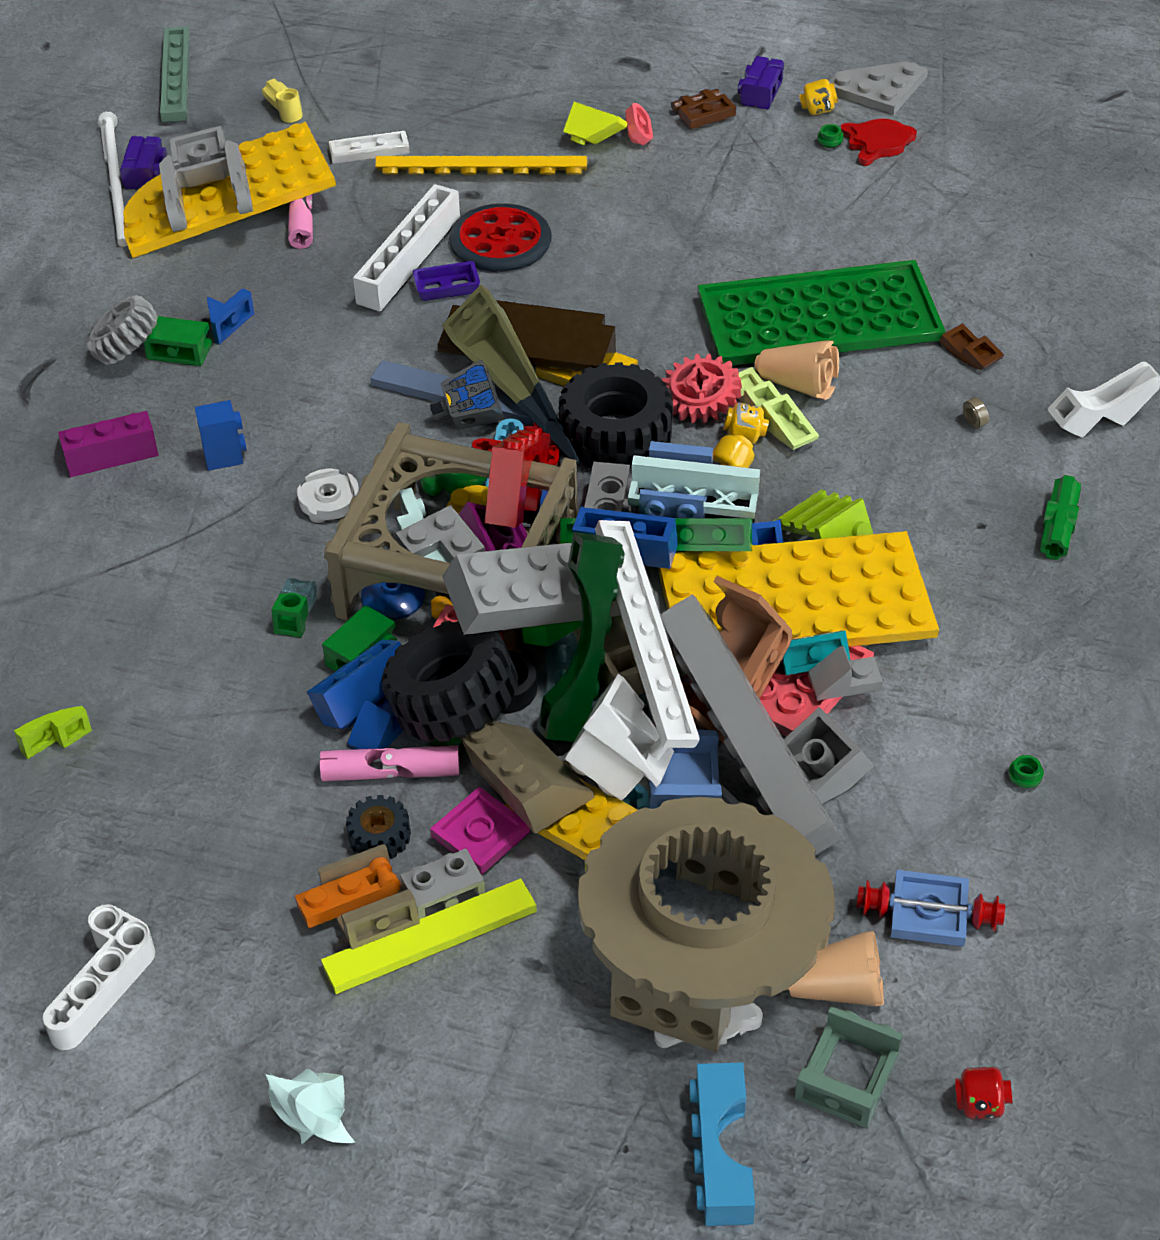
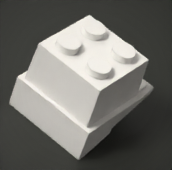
(619, 743)

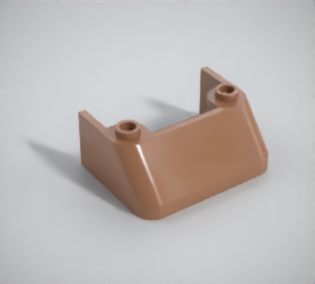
(755, 638)

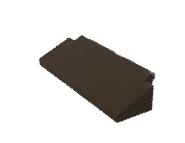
(554, 336)

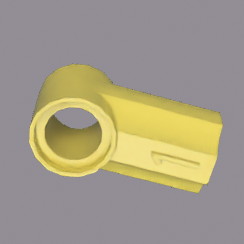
(284, 100)

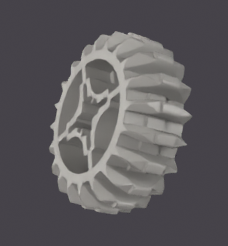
(121, 329)

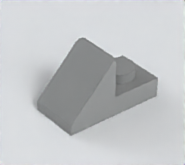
(842, 677)

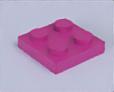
(481, 827)

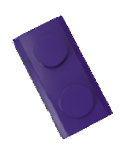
(761, 82)
(141, 161)

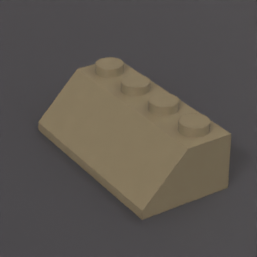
(525, 773)

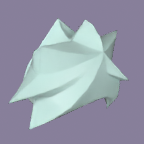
(311, 1104)

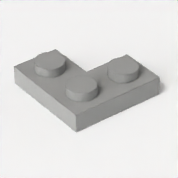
(440, 530)

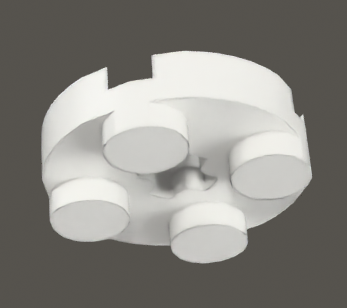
(322, 507)

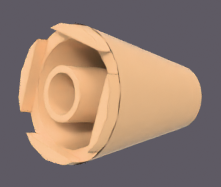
(801, 367)
(844, 973)

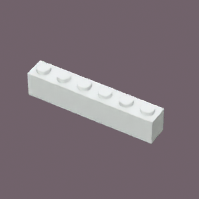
(406, 247)

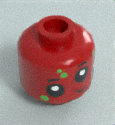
(983, 1092)

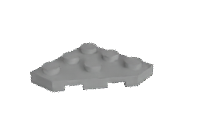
(880, 86)

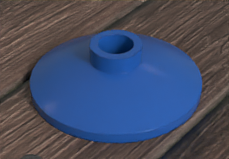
(393, 599)

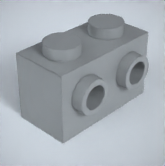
(443, 882)

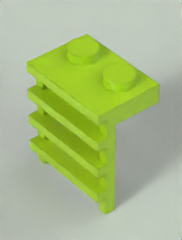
(827, 517)

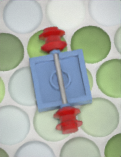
(930, 907)

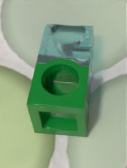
(293, 607)

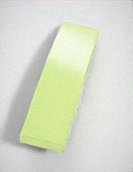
(784, 417)

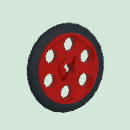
(500, 237)

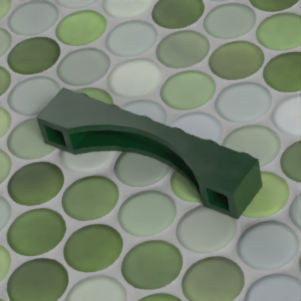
(568, 704)

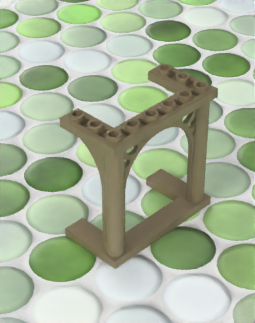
(398, 467)

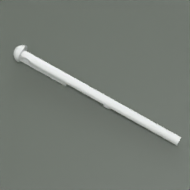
(107, 122)

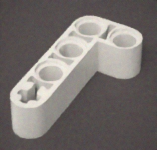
(115, 935)

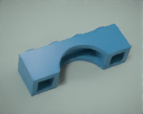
(727, 1185)

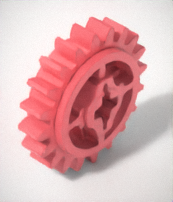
(718, 382)

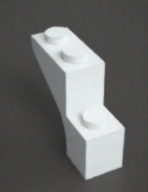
(1116, 400)

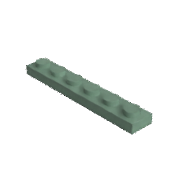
(175, 74)

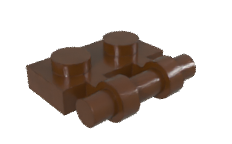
(704, 108)

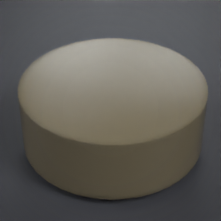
(975, 412)

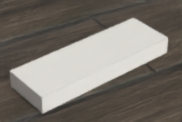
(368, 147)

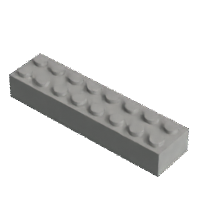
(745, 723)

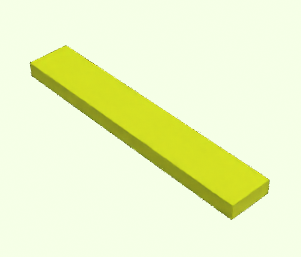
(429, 937)

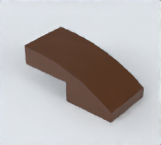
(968, 348)

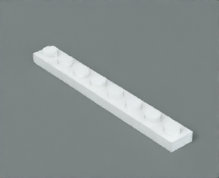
(650, 643)

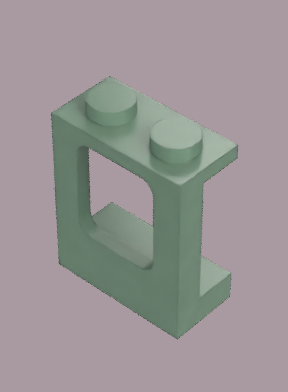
(838, 1097)

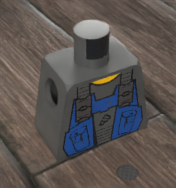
(469, 398)

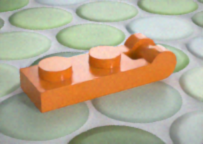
(348, 893)

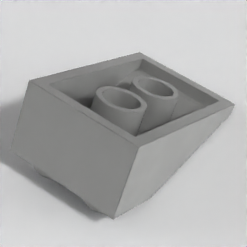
(827, 756)

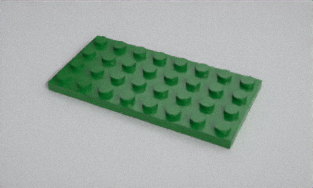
(844, 305)

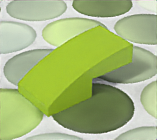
(60, 726)

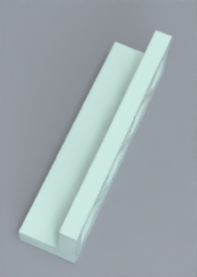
(699, 479)

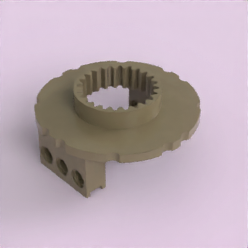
(687, 973)

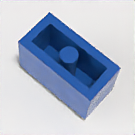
(219, 434)

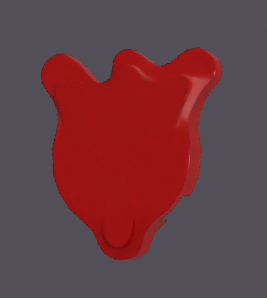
(878, 138)

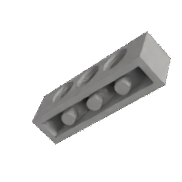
(609, 487)

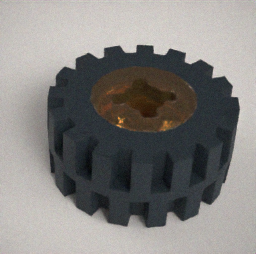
(366, 826)

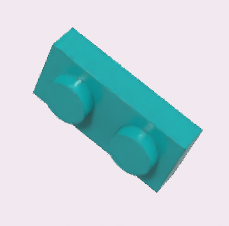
(809, 651)

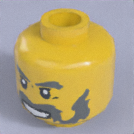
(819, 97)

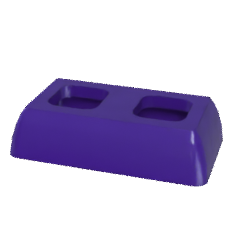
(445, 276)

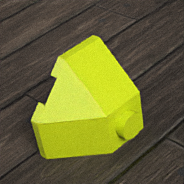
(591, 124)

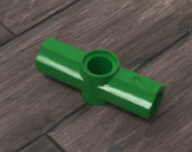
(1060, 517)

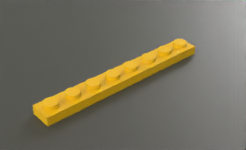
(471, 164)

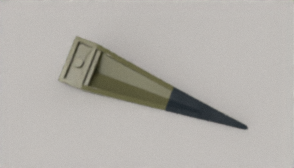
(486, 334)

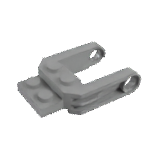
(200, 160)

